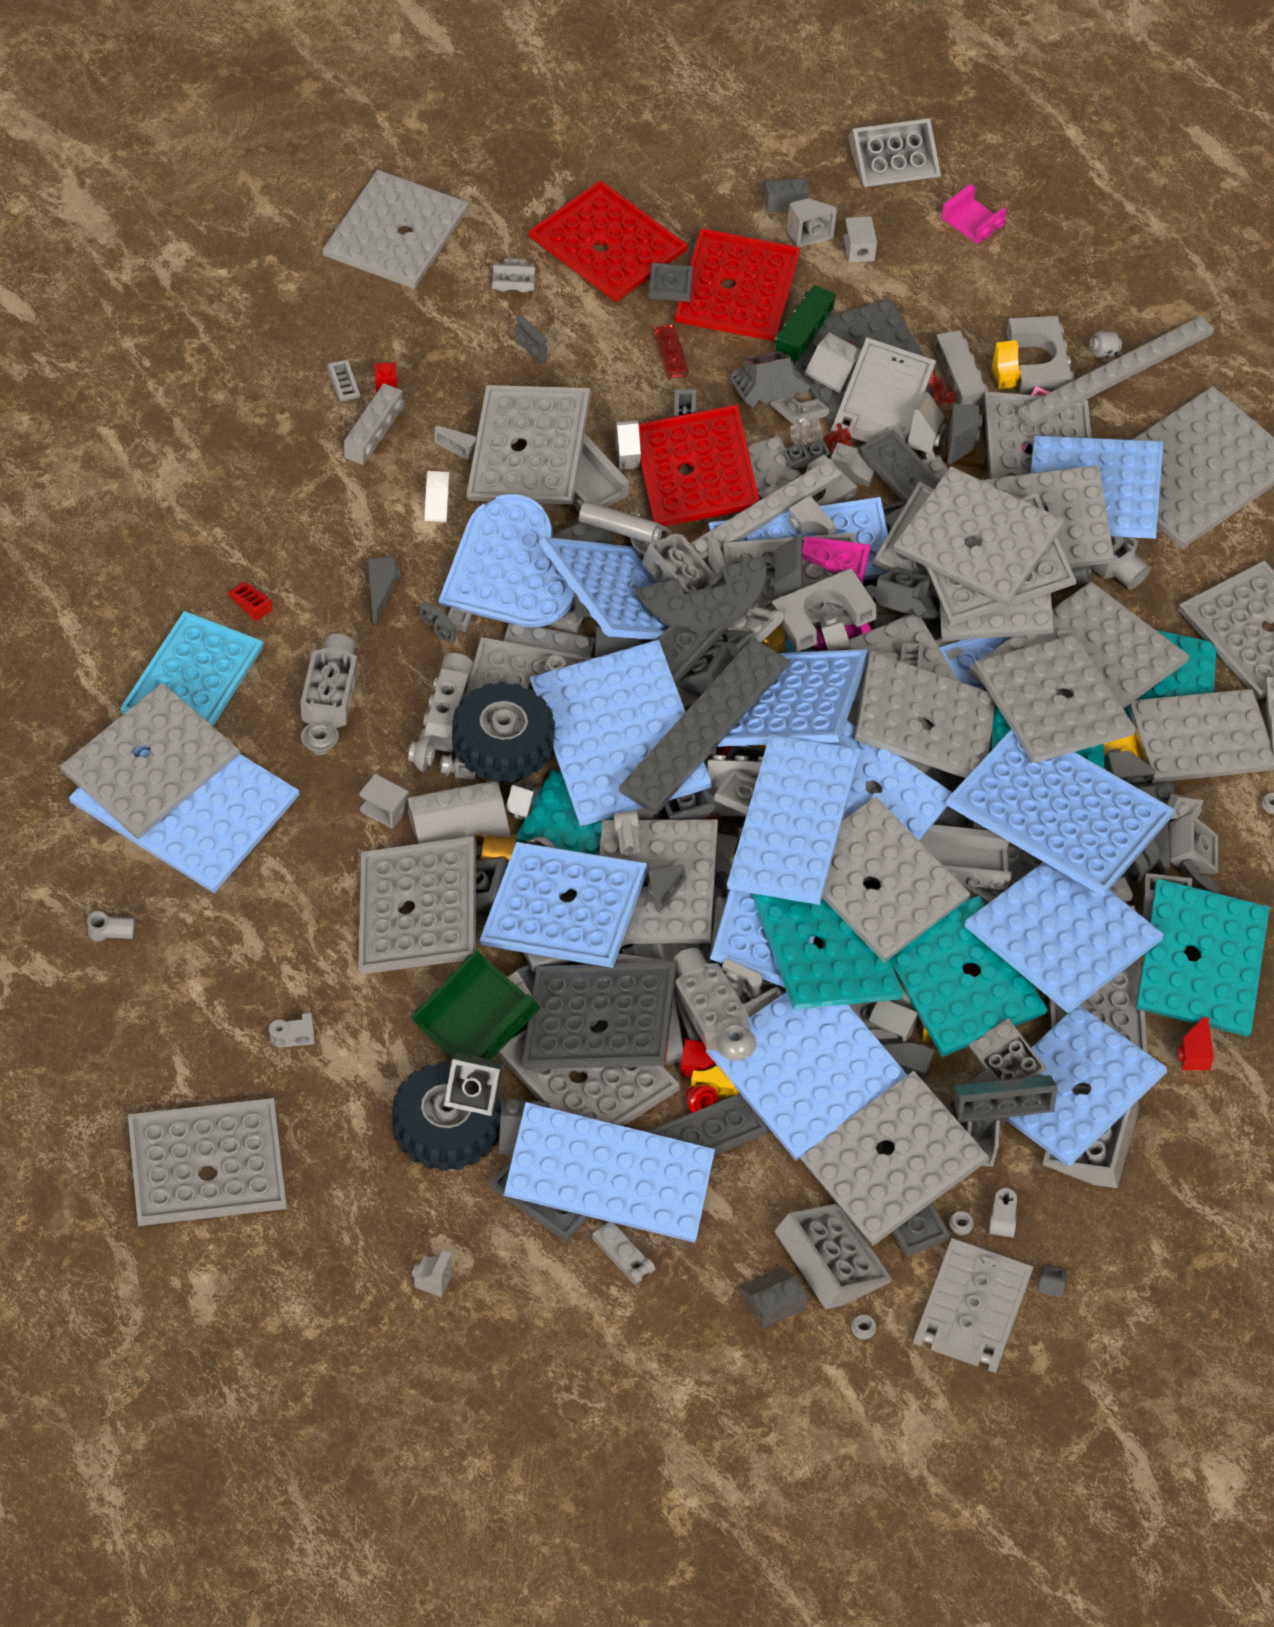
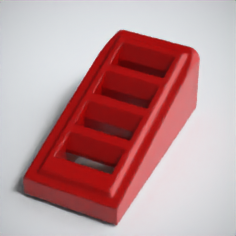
(254, 612)

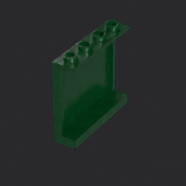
(475, 1010)

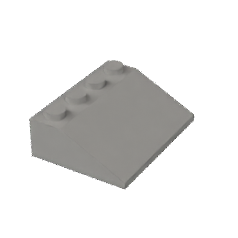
(894, 153)
(458, 814)
(1105, 1158)
(832, 1255)

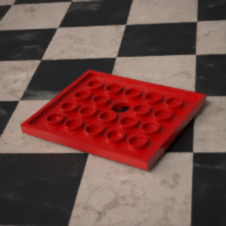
(607, 218)
(761, 281)
(717, 451)

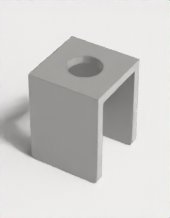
(860, 240)
(384, 801)
(895, 1020)
(989, 1144)

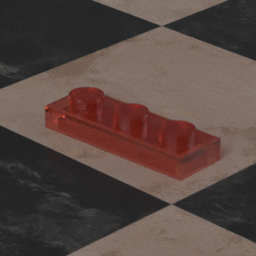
(671, 351)

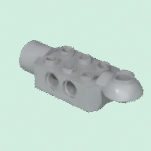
(674, 559)
(1127, 565)
(450, 690)
(328, 692)
(713, 1006)

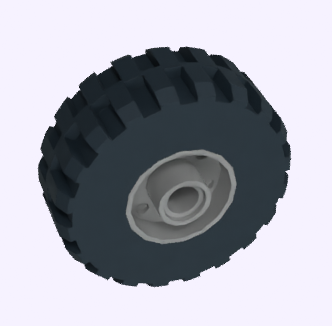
(503, 732)
(438, 1133)

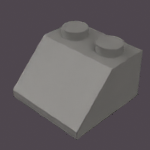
(810, 222)
(833, 362)
(926, 425)
(1194, 841)

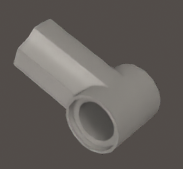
(627, 829)
(110, 926)

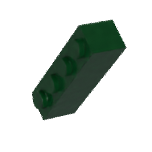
(805, 322)

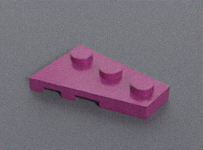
(837, 555)

